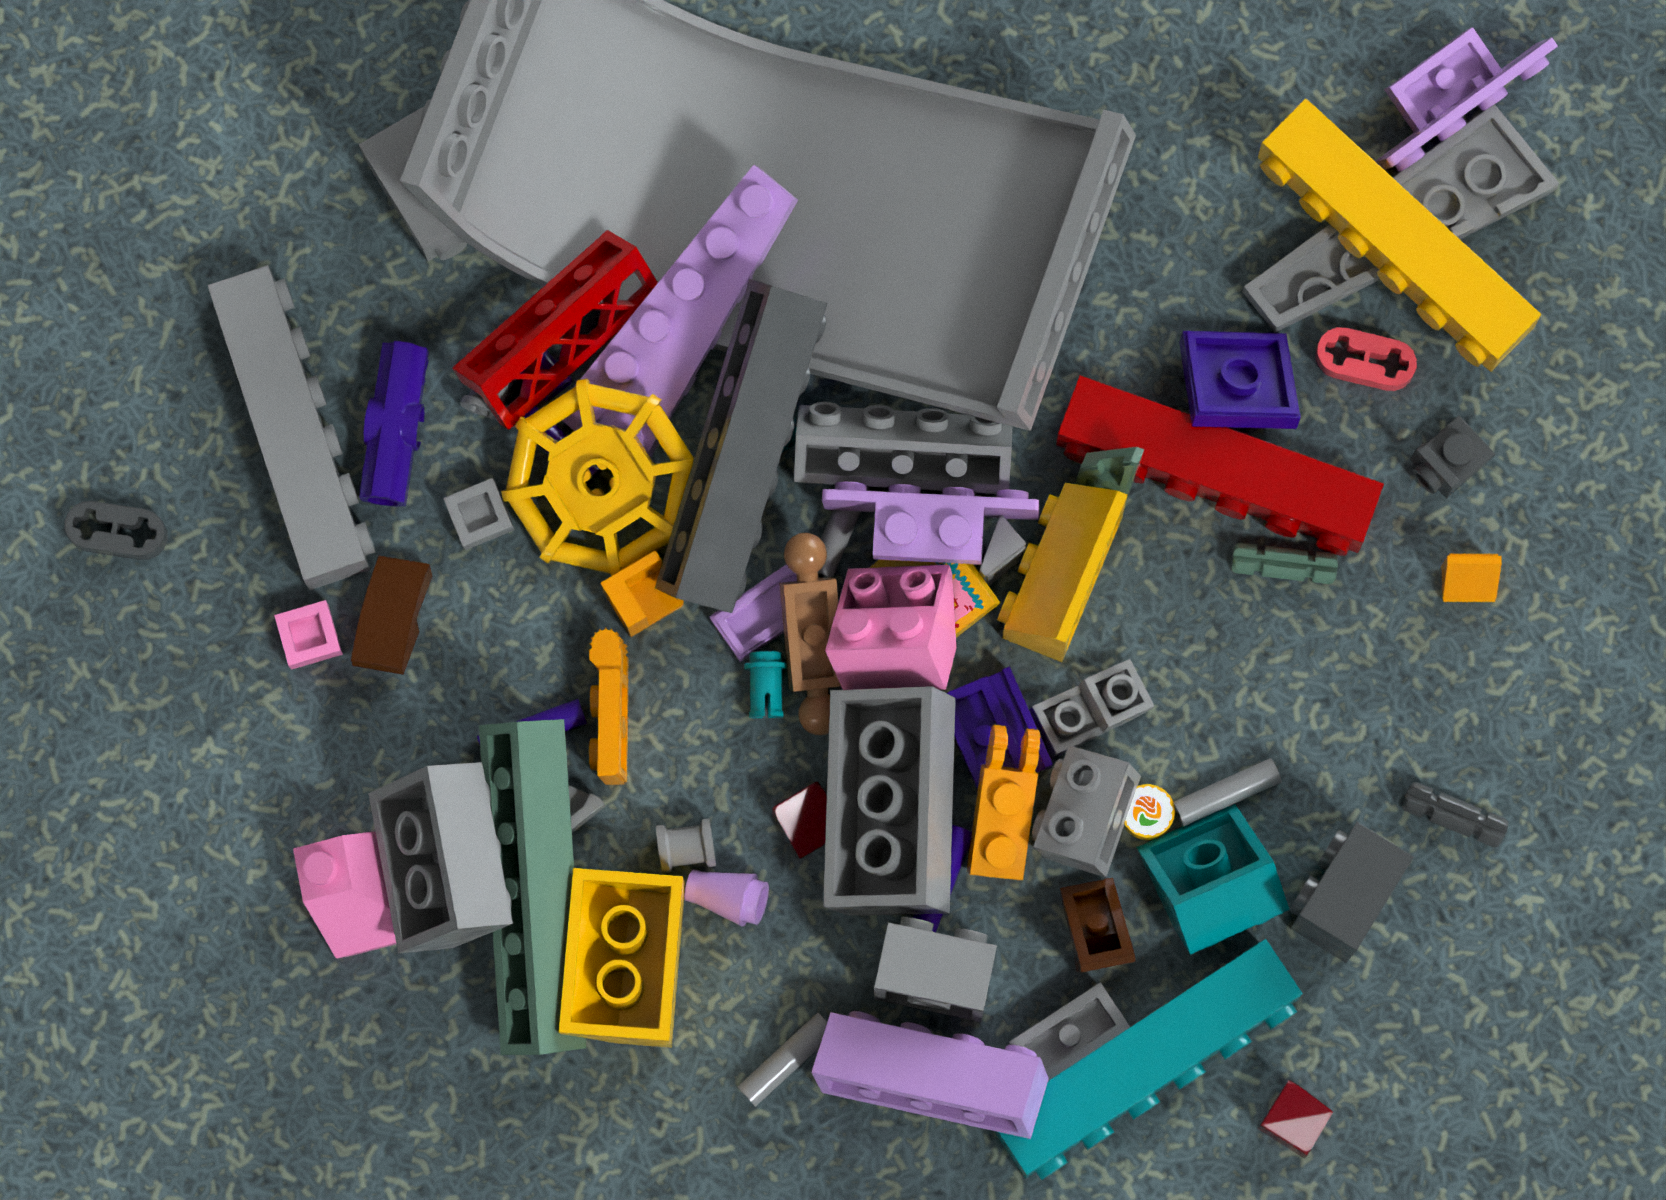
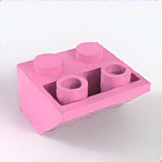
(894, 628)

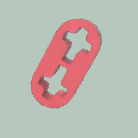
(1363, 371)

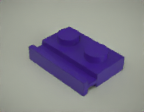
(990, 703)

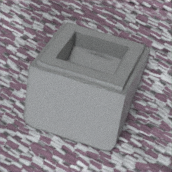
(1003, 551)

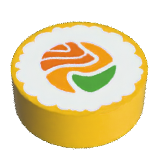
(1150, 812)

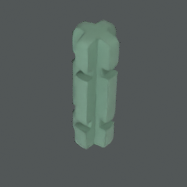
(1284, 563)

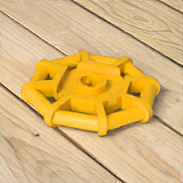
(569, 470)

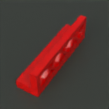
(556, 318)

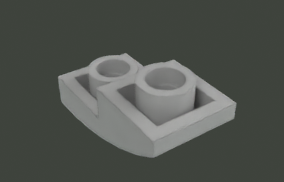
(1091, 708)

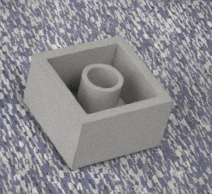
(935, 969)

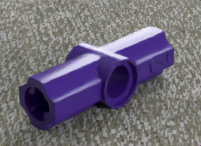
(393, 424)

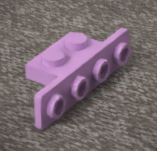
(1449, 86)
(929, 525)

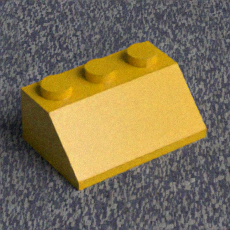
(1062, 568)
(622, 957)

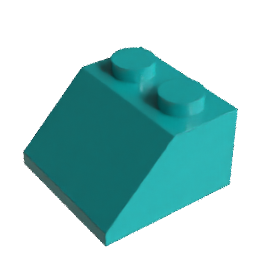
(1214, 878)

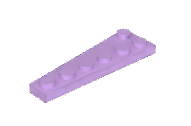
(688, 307)

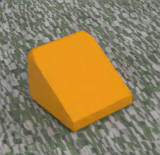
(1470, 577)

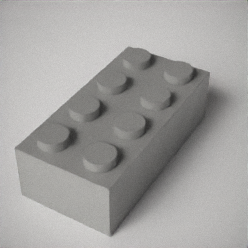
(889, 801)

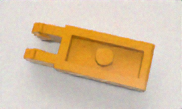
(610, 705)
(1004, 808)

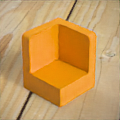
(635, 597)

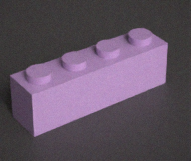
(931, 1073)

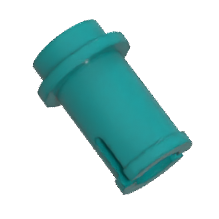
(765, 680)

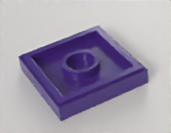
(1239, 380)

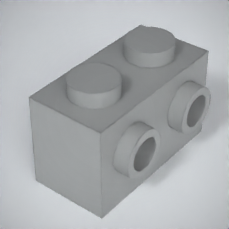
(1085, 810)

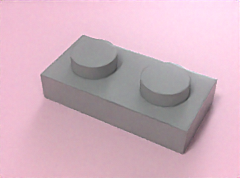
(1074, 1030)

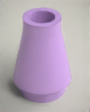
(730, 895)

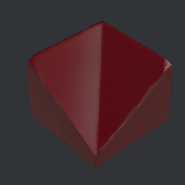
(1296, 1119)

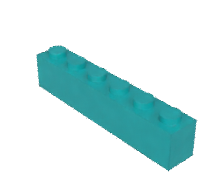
(1152, 1055)

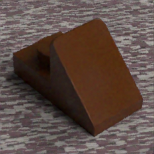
(1096, 925)

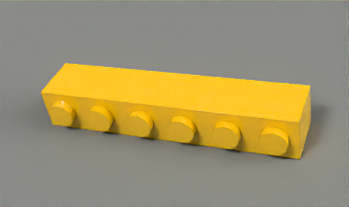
(1397, 236)

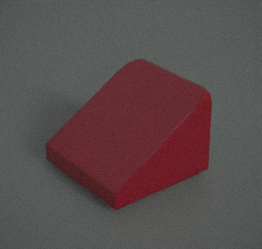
(804, 819)

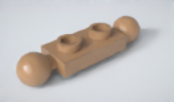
(807, 622)

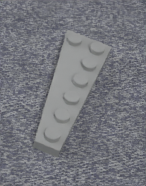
(1462, 181)

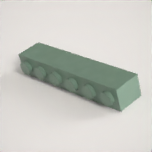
(533, 823)

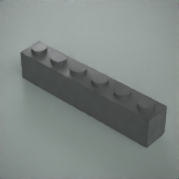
(741, 446)

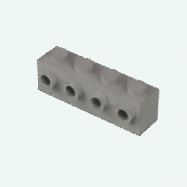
(901, 448)

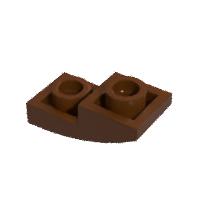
(389, 615)

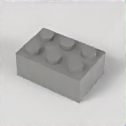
(440, 857)

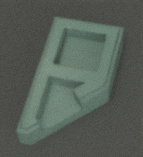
(1110, 469)

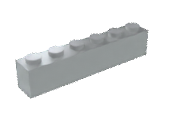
(289, 427)

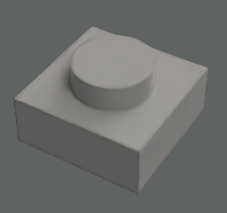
(479, 514)

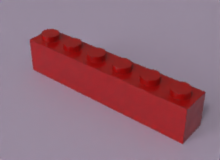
(1223, 466)

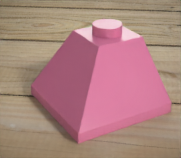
(346, 893)

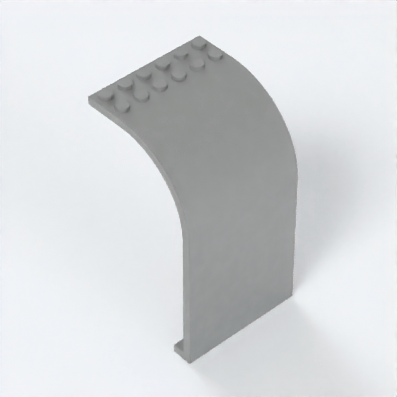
(922, 215)

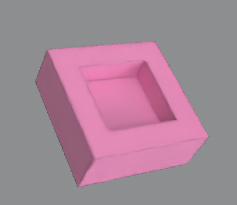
(308, 634)

